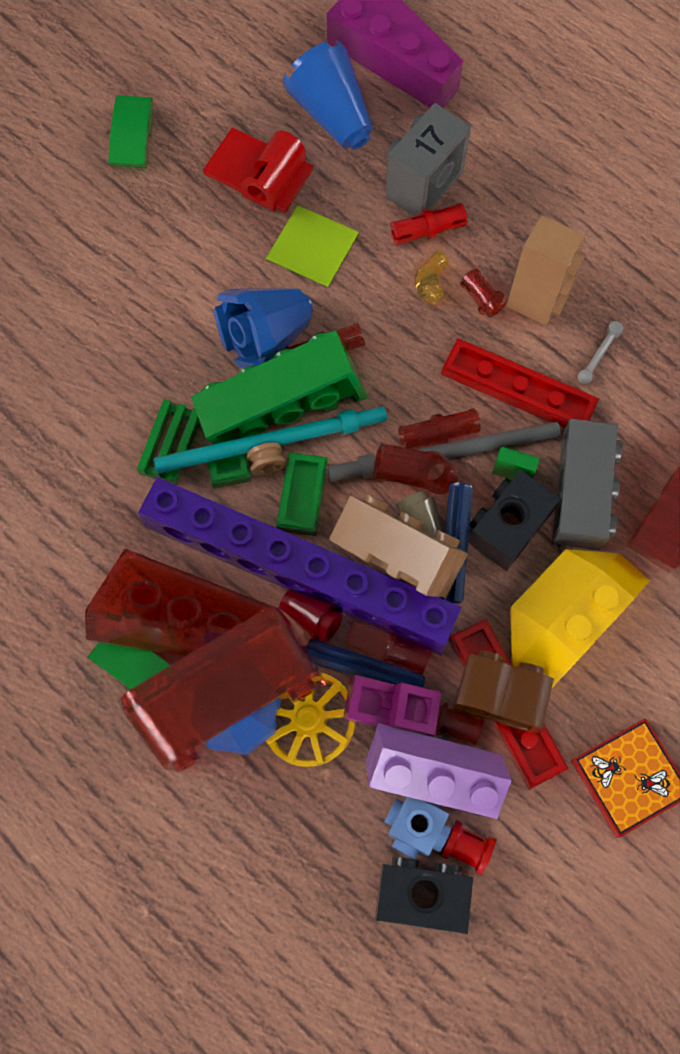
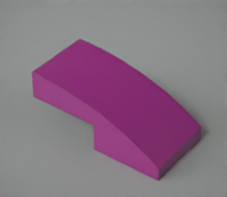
(392, 705)

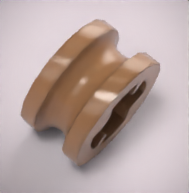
(266, 459)

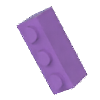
(437, 771)

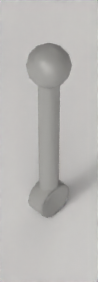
(614, 330)

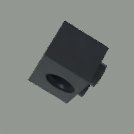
(503, 541)
(452, 900)

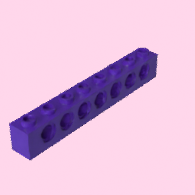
(298, 565)

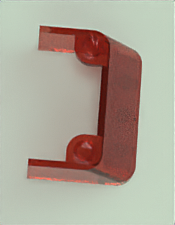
(220, 687)

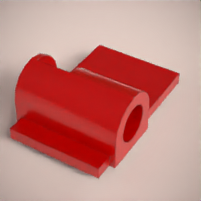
(260, 170)

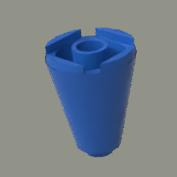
(331, 94)

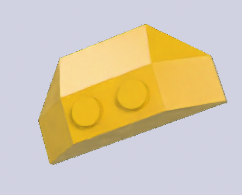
(571, 608)

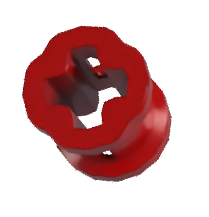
(469, 847)

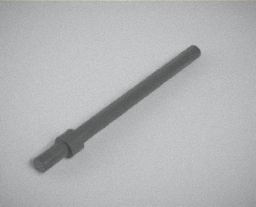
(365, 464)

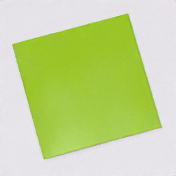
(312, 245)

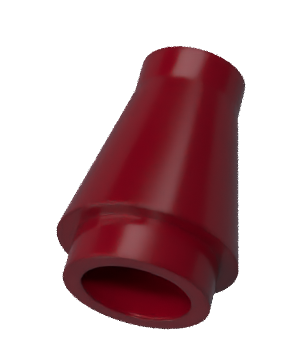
(313, 615)

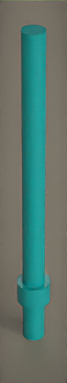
(345, 423)

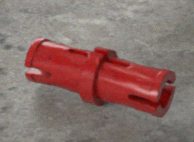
(428, 223)

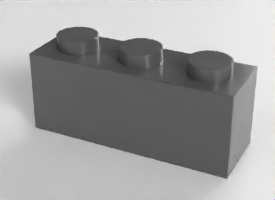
(587, 485)

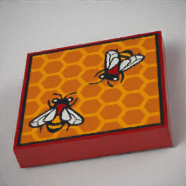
(630, 778)

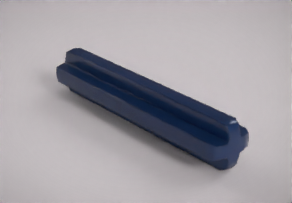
(458, 526)
(360, 665)

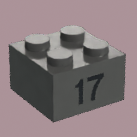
(426, 160)

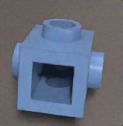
(409, 841)

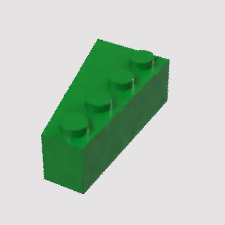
(280, 390)

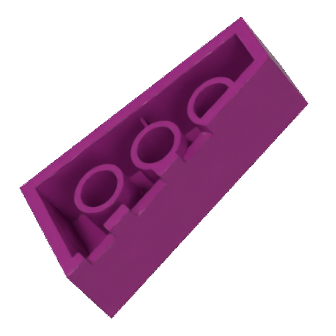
(396, 47)

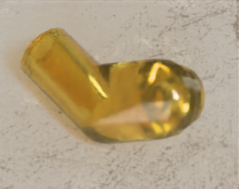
(427, 278)

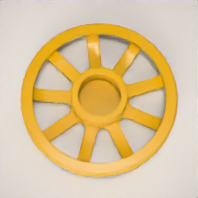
(310, 720)

